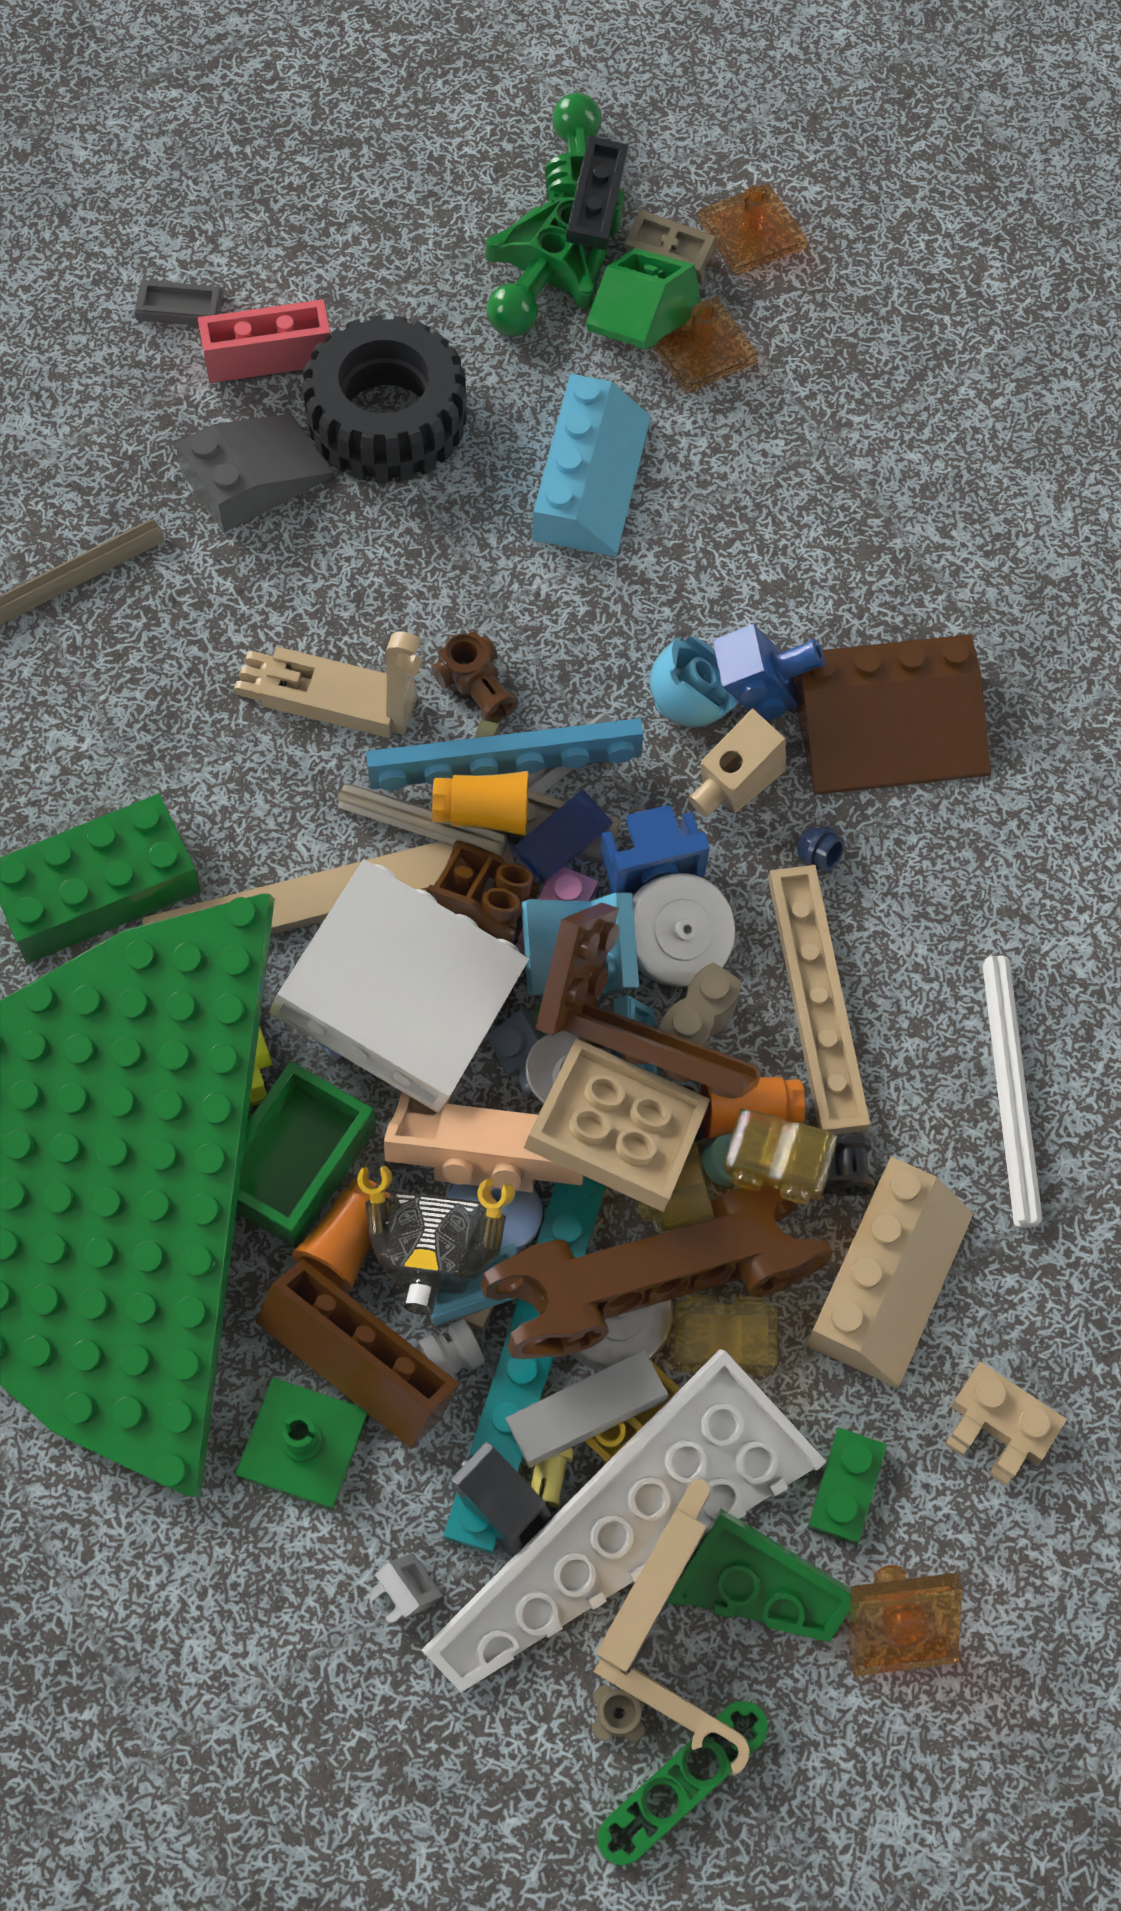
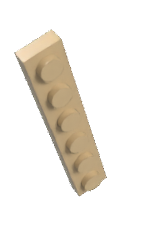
(818, 1001)

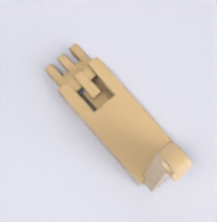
(337, 690)
(640, 1614)

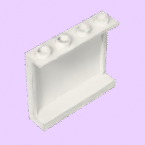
(399, 985)

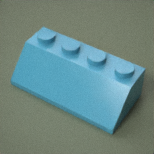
(590, 467)

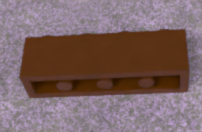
(356, 1353)

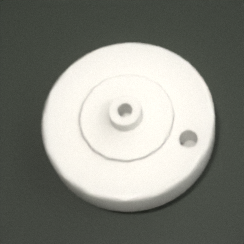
(681, 928)

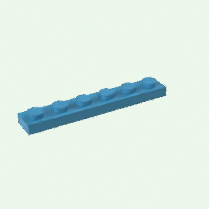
(506, 753)

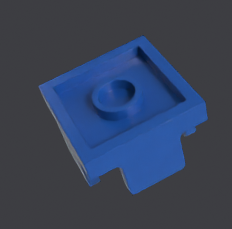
(657, 850)

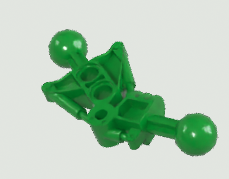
(539, 237)

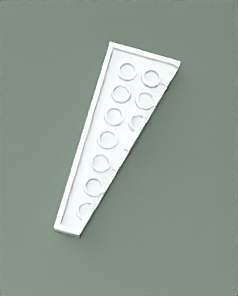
(598, 1543)

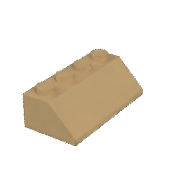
(892, 1273)

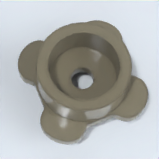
(606, 1723)

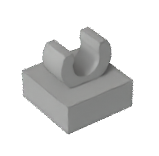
(407, 1586)

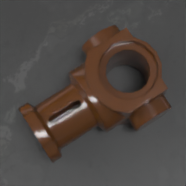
(477, 678)

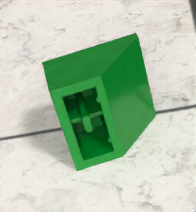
(644, 298)

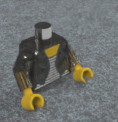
(433, 1240)

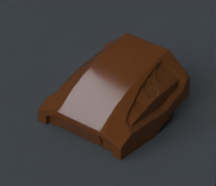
(485, 890)

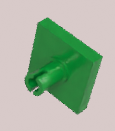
(302, 1444)

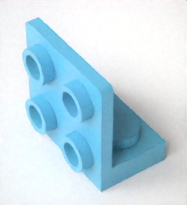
(540, 932)

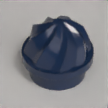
(820, 847)

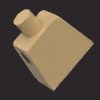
(740, 765)

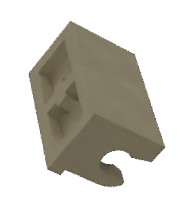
(672, 240)

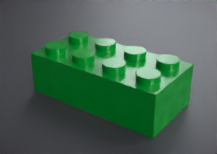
(94, 878)

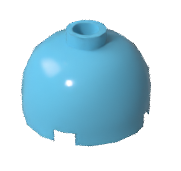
(689, 684)

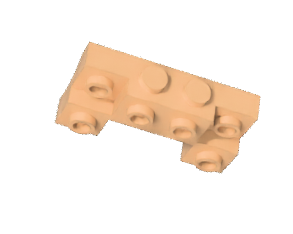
(470, 1145)

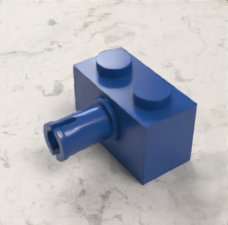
(762, 674)

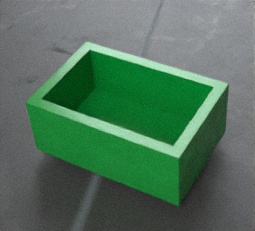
(299, 1152)

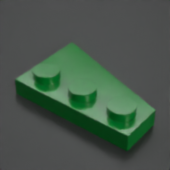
(760, 1580)

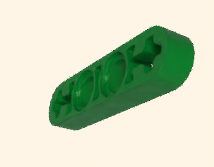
(686, 1787)

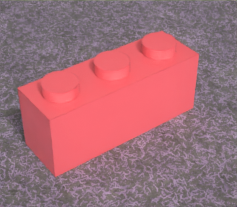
(262, 340)

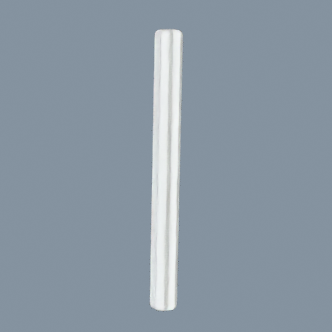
(1012, 1093)

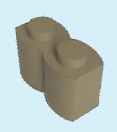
(707, 1006)

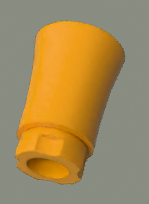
(483, 801)

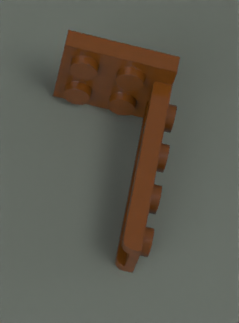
(570, 1000)

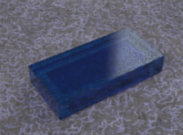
(563, 836)

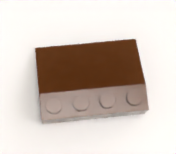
(894, 715)

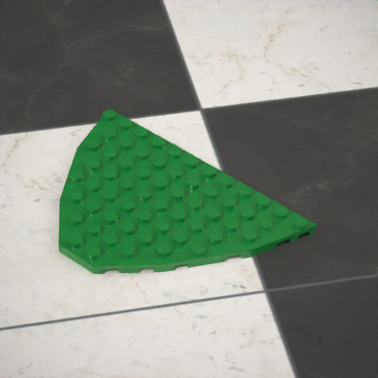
(125, 1182)

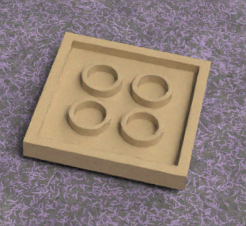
(618, 1124)

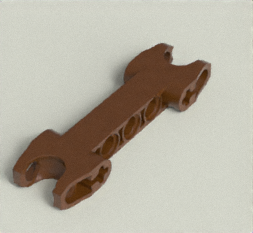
(585, 1290)

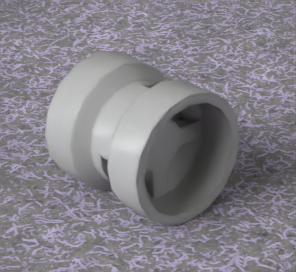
(453, 1350)

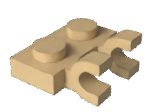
(1007, 1414)

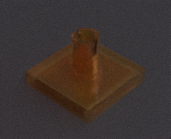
(752, 229)
(706, 347)
(904, 1622)

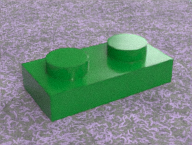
(847, 1486)

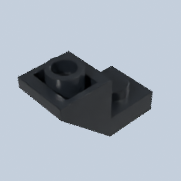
(501, 1498)

